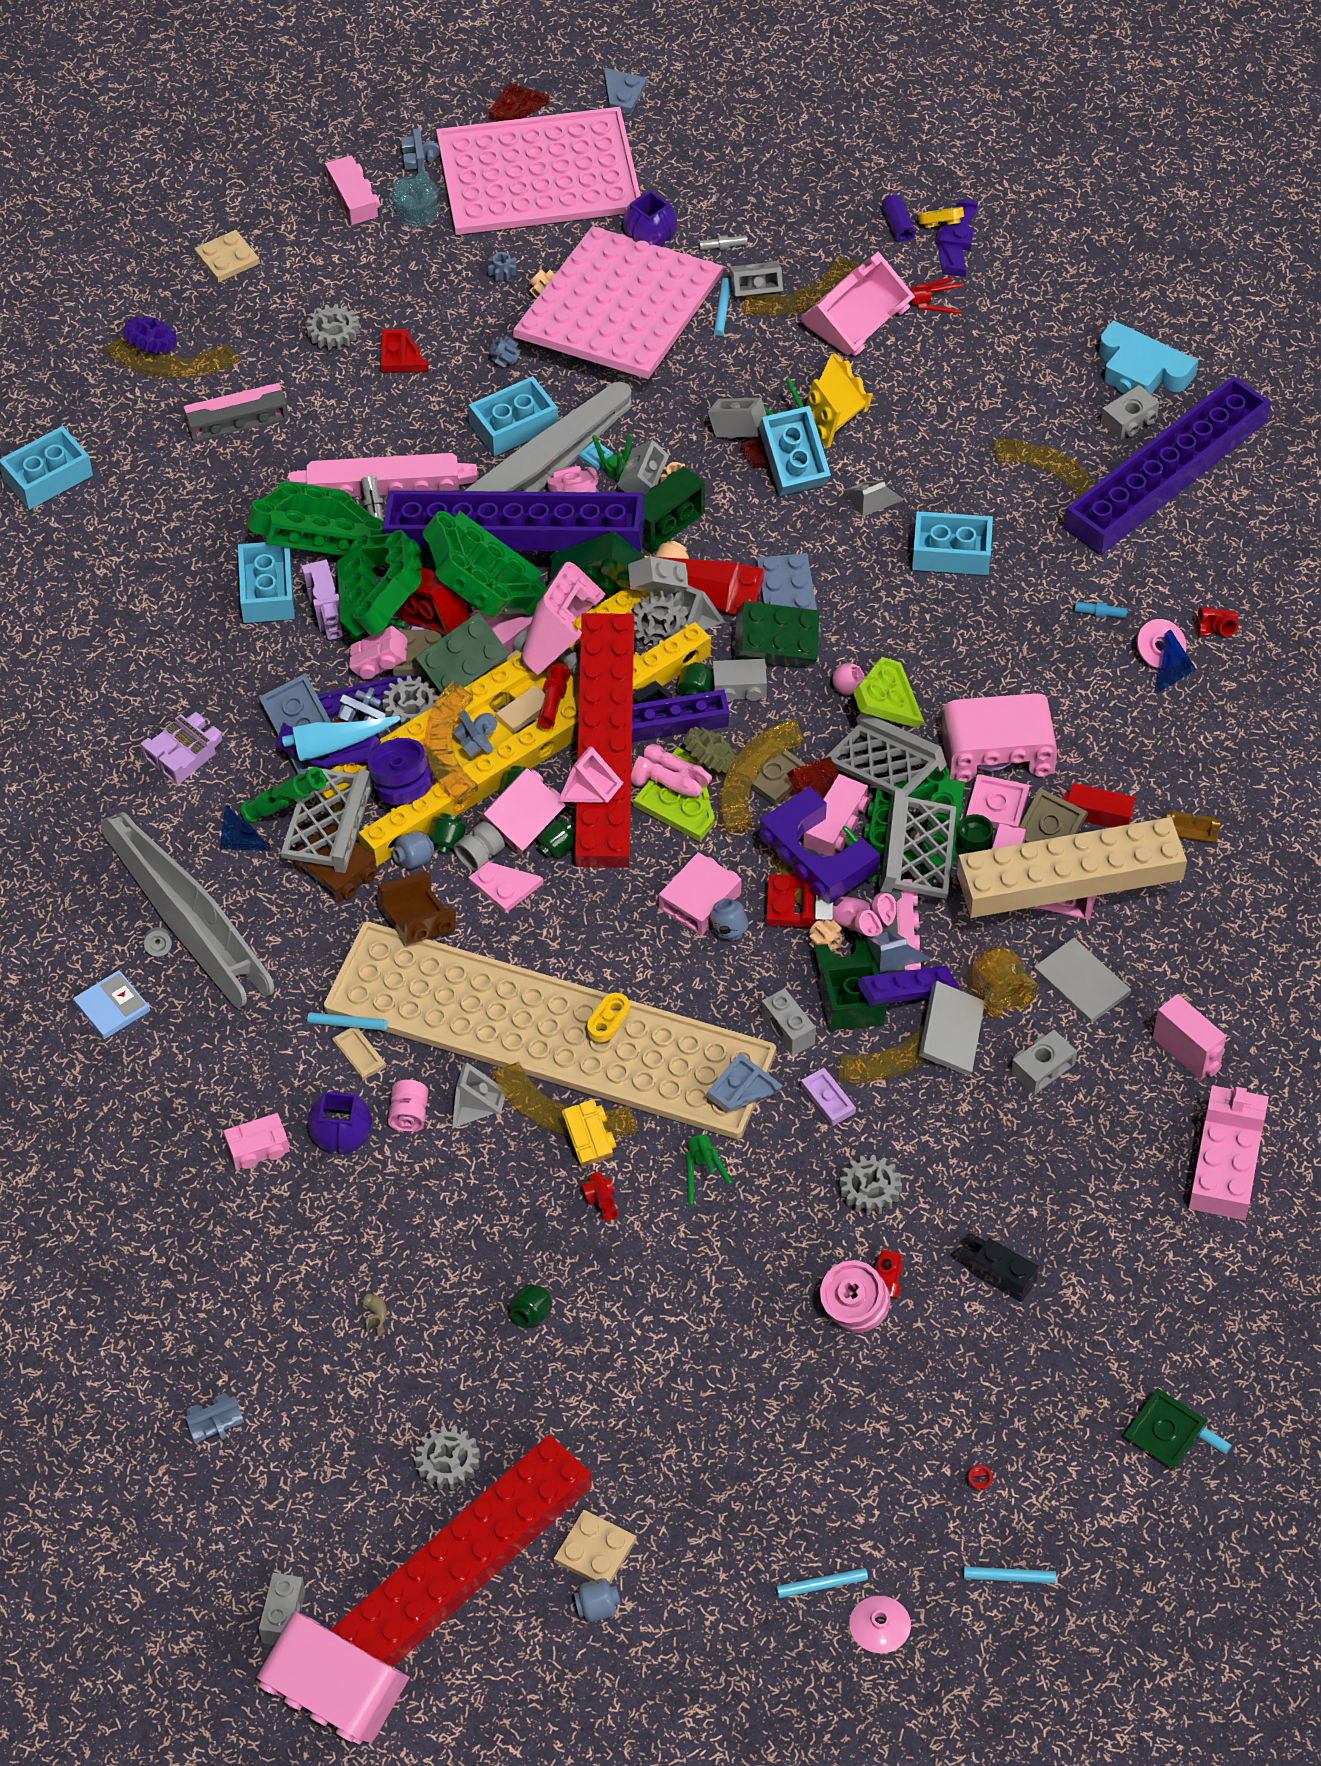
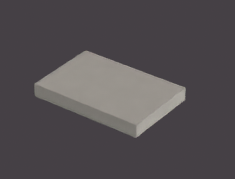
(1082, 980)
(952, 1028)

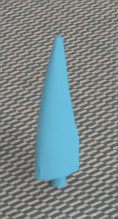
(323, 737)

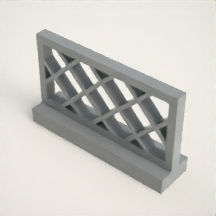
(898, 743)
(348, 827)
(897, 835)

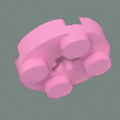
(573, 480)

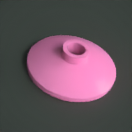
(1153, 633)
(876, 1636)

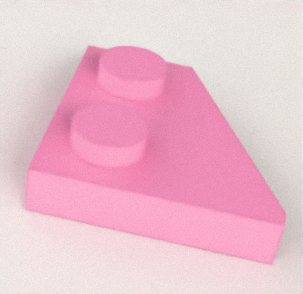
(504, 885)

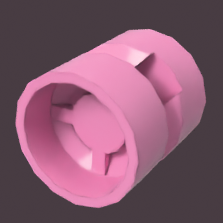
(408, 1105)

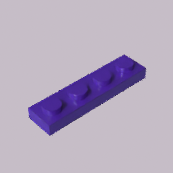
(904, 984)

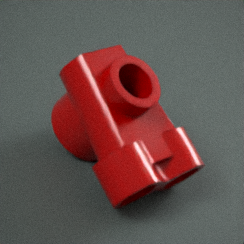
(1216, 621)
(600, 1191)
(892, 1275)

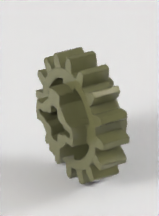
(709, 749)

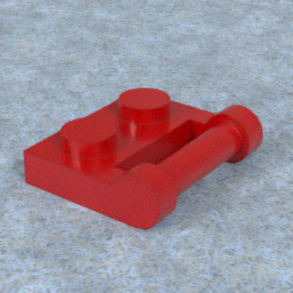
(782, 901)

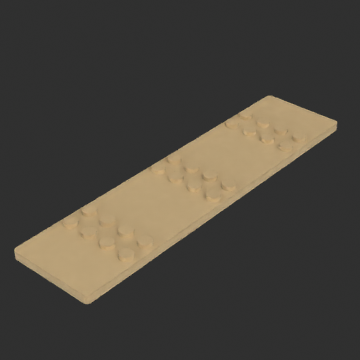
(530, 1018)

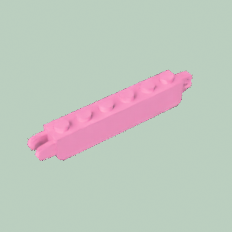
(407, 473)

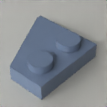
(623, 89)
(742, 1085)

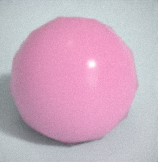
(847, 678)

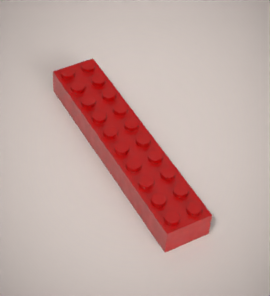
(606, 727)
(466, 1553)

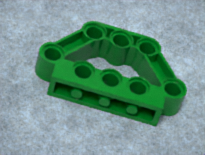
(311, 518)
(495, 579)
(368, 606)
(940, 790)

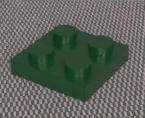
(1165, 1429)

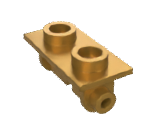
(1195, 828)

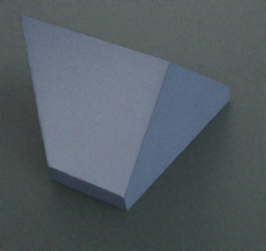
(892, 951)

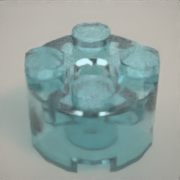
(415, 200)

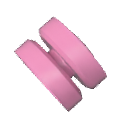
(843, 1284)

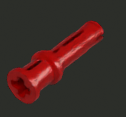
(554, 689)

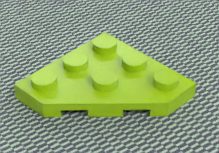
(888, 694)
(683, 812)

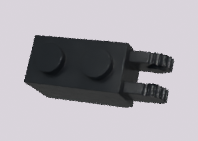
(999, 1266)

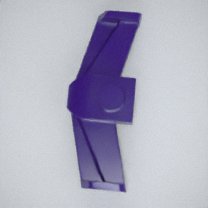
(954, 239)
(355, 753)

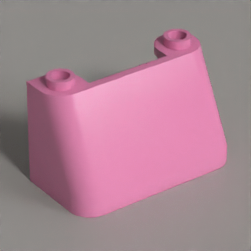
(859, 305)
(561, 603)

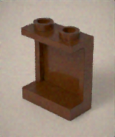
(360, 868)
(414, 908)

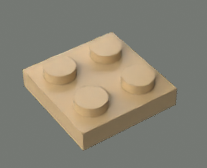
(227, 255)
(595, 1548)

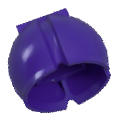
(652, 229)
(339, 1135)

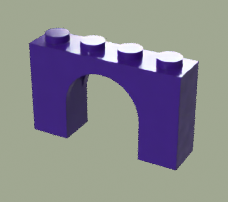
(826, 875)

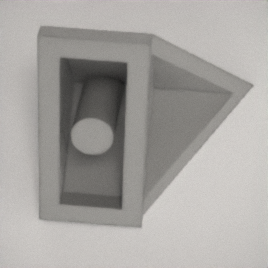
(871, 496)
(698, 608)
(475, 1096)

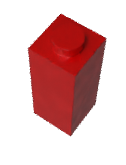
(1103, 806)

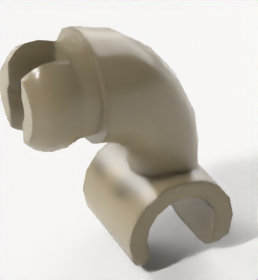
(379, 1308)

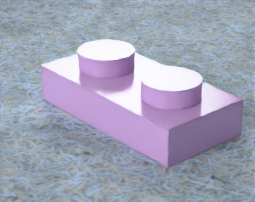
(828, 1096)

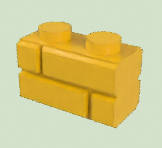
(588, 1133)

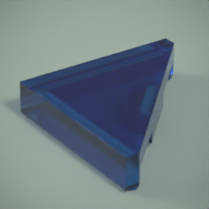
(1173, 663)
(239, 834)

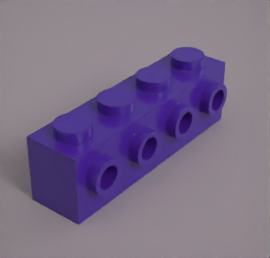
(679, 714)

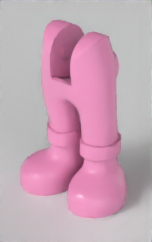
(669, 771)
(865, 916)

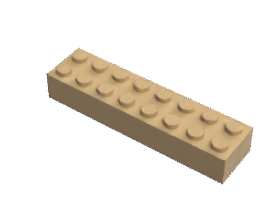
(1071, 867)

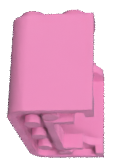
(998, 732)
(331, 1679)

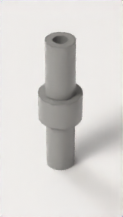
(723, 242)

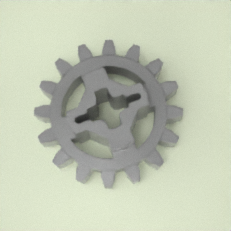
(332, 327)
(662, 609)
(409, 698)
(877, 1193)
(439, 1467)

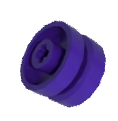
(400, 771)

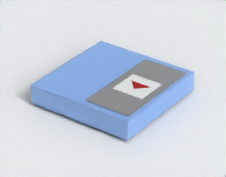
(111, 1004)

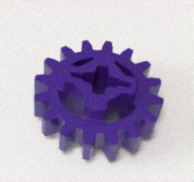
(150, 334)

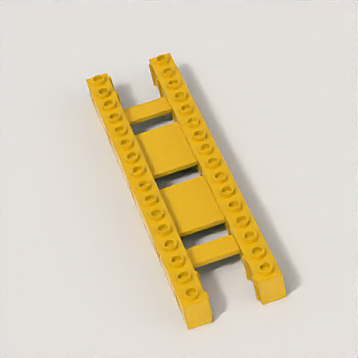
(527, 746)

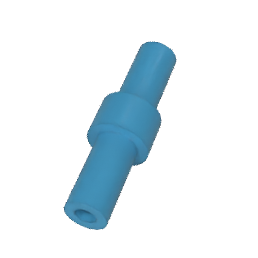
(1101, 610)

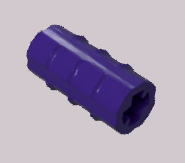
(898, 218)

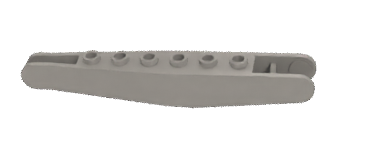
(557, 445)
(188, 911)

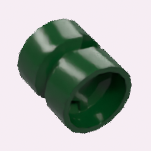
(974, 834)

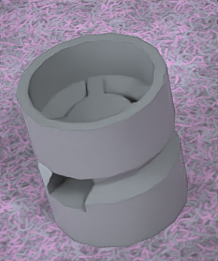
(479, 845)

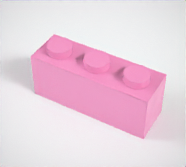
(352, 189)
(844, 804)

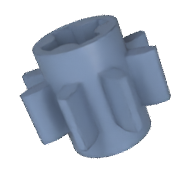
(502, 266)
(504, 351)

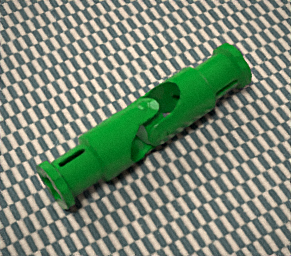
(283, 794)

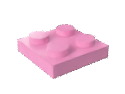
(998, 800)

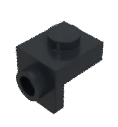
(651, 692)

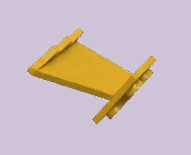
(836, 398)

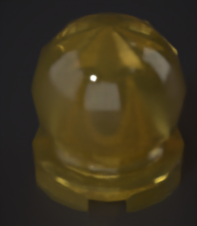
(1002, 980)

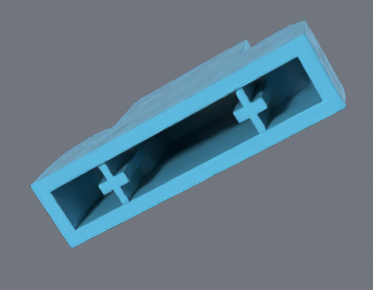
(1143, 361)

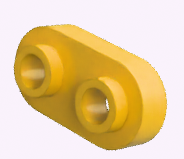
(950, 215)
(606, 1019)

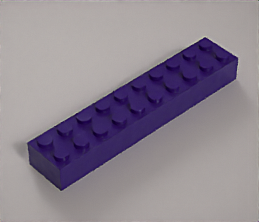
(1166, 465)
(523, 518)

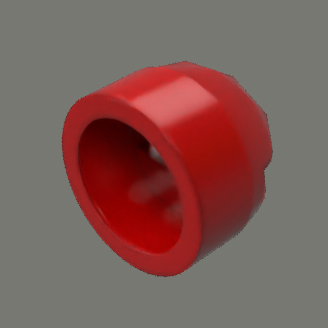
(978, 1472)

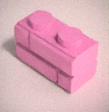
(378, 653)
(256, 1141)

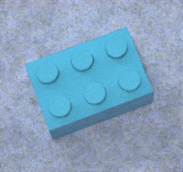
(512, 415)
(794, 451)
(45, 467)
(952, 543)
(265, 582)

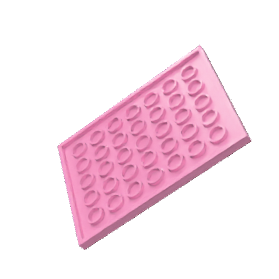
(537, 170)
(619, 302)

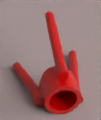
(923, 295)

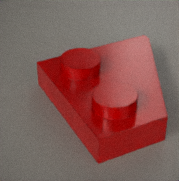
(401, 353)

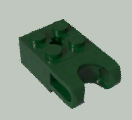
(839, 990)

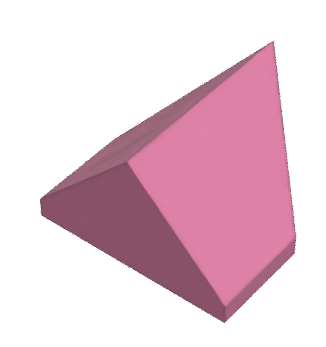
(590, 780)

